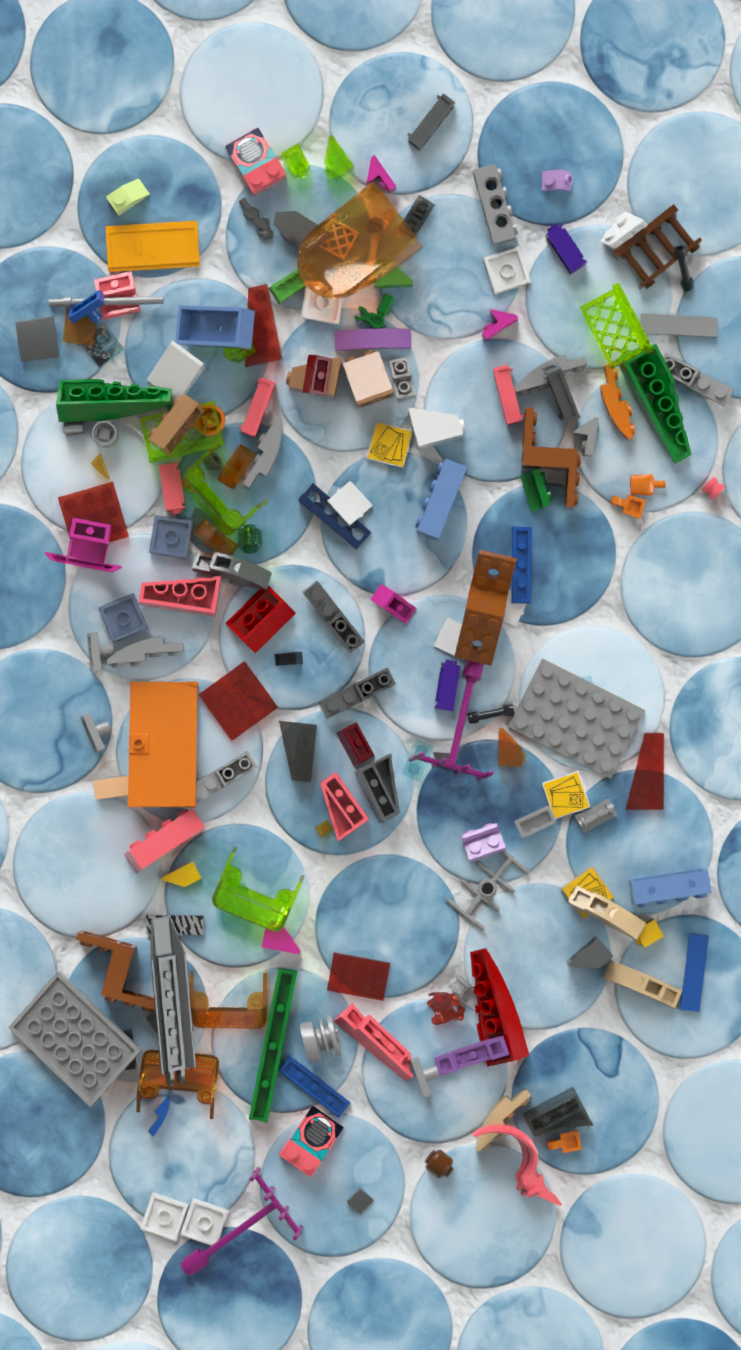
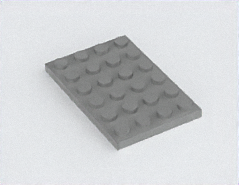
(576, 718)
(75, 1038)

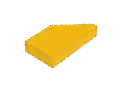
(183, 876)

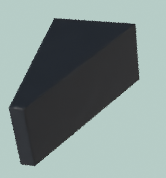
(288, 658)

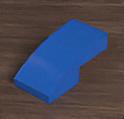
(161, 1111)

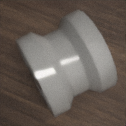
(460, 986)

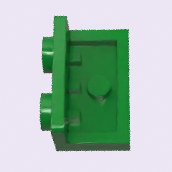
(535, 489)

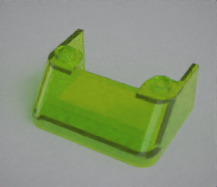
(227, 520)
(250, 904)

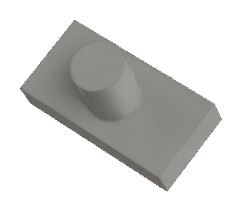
(97, 651)
(94, 732)
(535, 821)
(424, 1075)

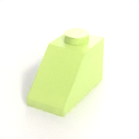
(127, 196)

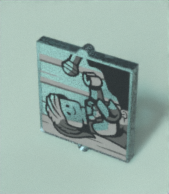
(105, 346)

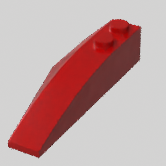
(496, 1008)

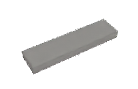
(679, 325)

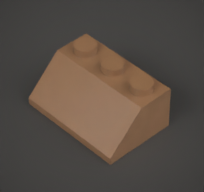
(175, 424)

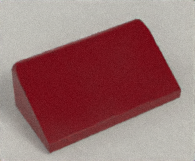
(317, 375)
(355, 744)

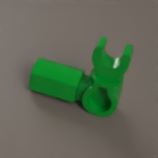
(377, 320)

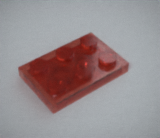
(358, 976)

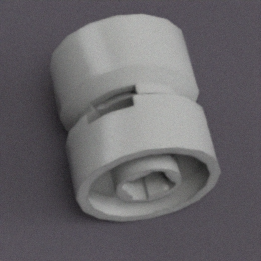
(105, 434)

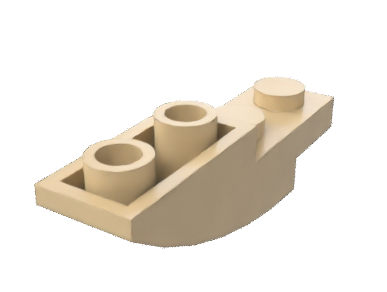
(607, 912)
(642, 984)
(502, 1110)

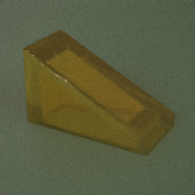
(100, 465)
(324, 828)

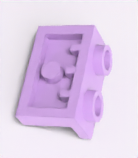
(483, 842)

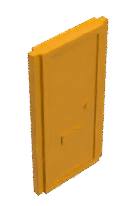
(152, 246)

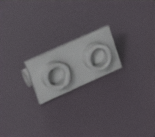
(596, 815)

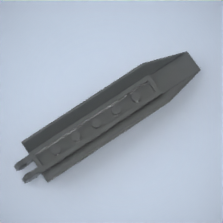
(171, 1001)

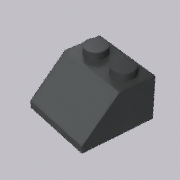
(591, 955)

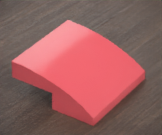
(117, 286)

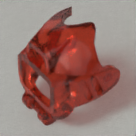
(442, 1007)

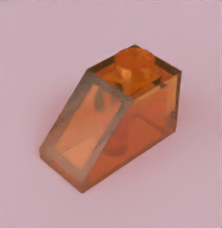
(236, 466)
(215, 538)
(509, 751)

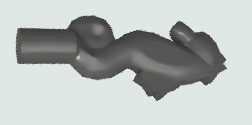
(261, 224)

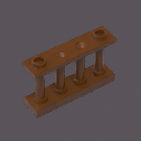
(640, 241)

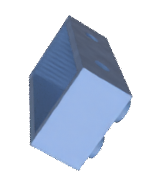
(200, 327)
(441, 499)
(670, 886)

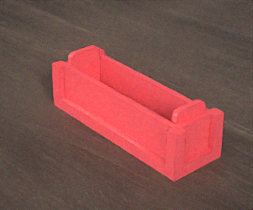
(507, 395)
(258, 407)

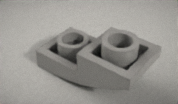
(402, 379)

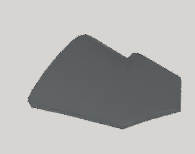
(293, 227)

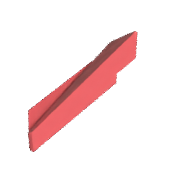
(375, 1040)

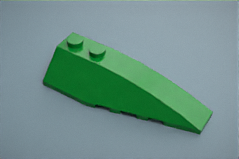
(656, 395)
(99, 401)

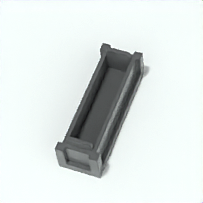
(431, 122)
(561, 392)

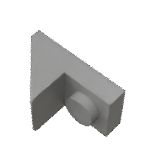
(588, 430)

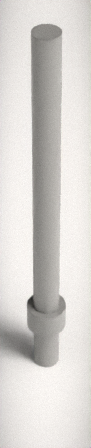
(69, 302)

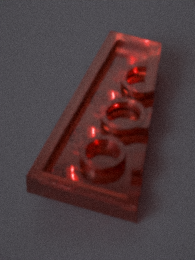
(648, 778)

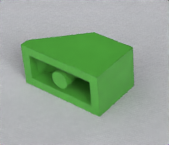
(394, 279)

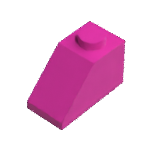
(393, 603)
(280, 941)

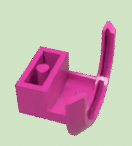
(87, 546)

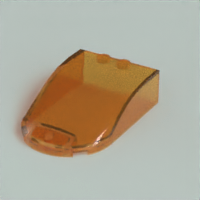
(356, 246)

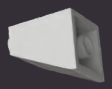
(176, 371)
(434, 427)

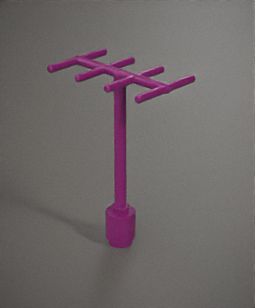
(472, 673)
(200, 1258)

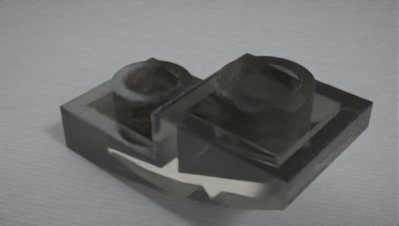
(418, 214)

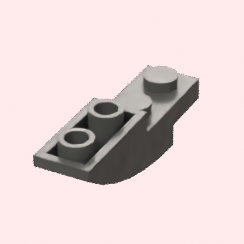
(232, 568)
(333, 616)
(356, 693)

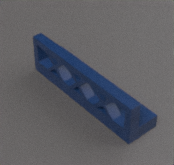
(326, 518)

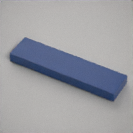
(522, 573)
(694, 972)
(314, 1086)

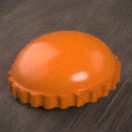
(211, 429)

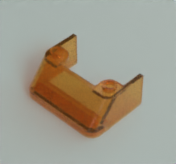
(249, 1017)
(200, 1079)

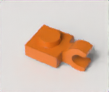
(631, 506)
(568, 1141)

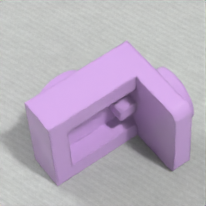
(556, 180)

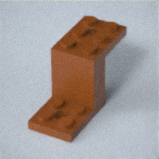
(550, 458)
(485, 607)
(118, 970)

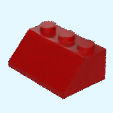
(260, 618)

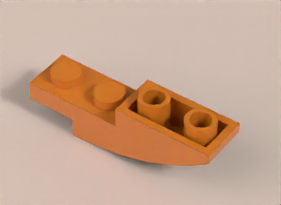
(617, 411)

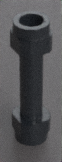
(681, 253)
(474, 717)

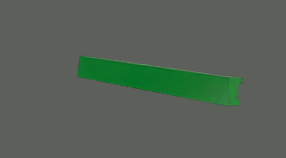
(273, 1044)

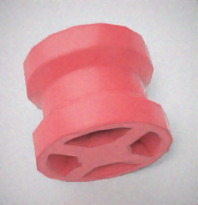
(713, 488)

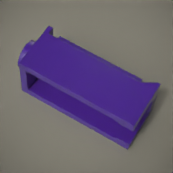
(565, 248)
(447, 685)

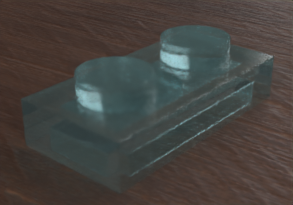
(415, 769)

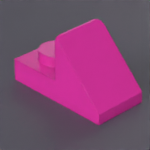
(376, 172)
(502, 320)

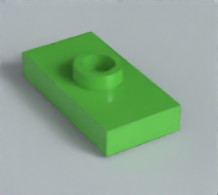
(287, 287)

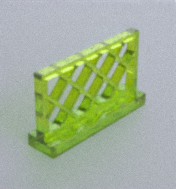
(632, 322)
(189, 447)

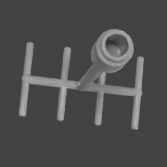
(487, 888)

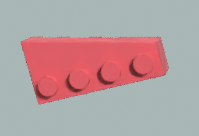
(187, 596)
(164, 840)

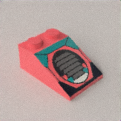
(256, 161)
(311, 1141)

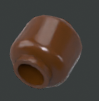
(439, 1163)

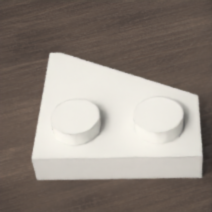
(622, 230)

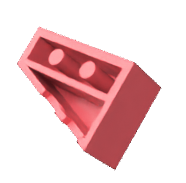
(342, 806)

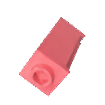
(172, 488)

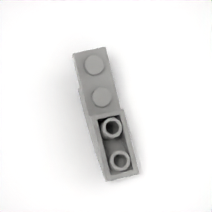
(535, 380)
(697, 381)
(270, 446)
(137, 652)
(224, 776)

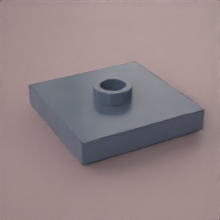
(171, 537)
(123, 618)

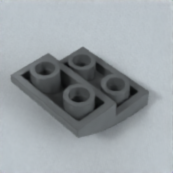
(37, 339)

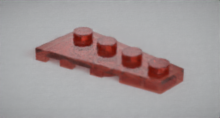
(265, 332)

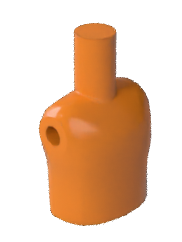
(644, 484)

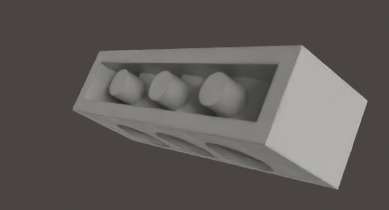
(497, 234)

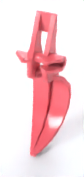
(527, 1175)

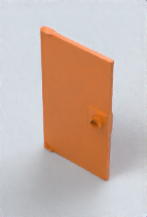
(162, 744)

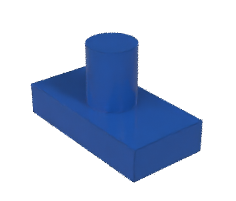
(88, 307)

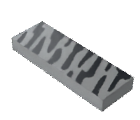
(182, 923)

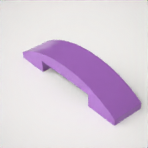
(372, 339)
(471, 1055)

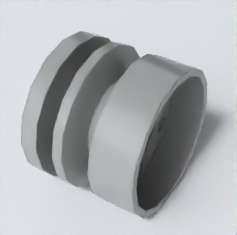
(320, 1039)

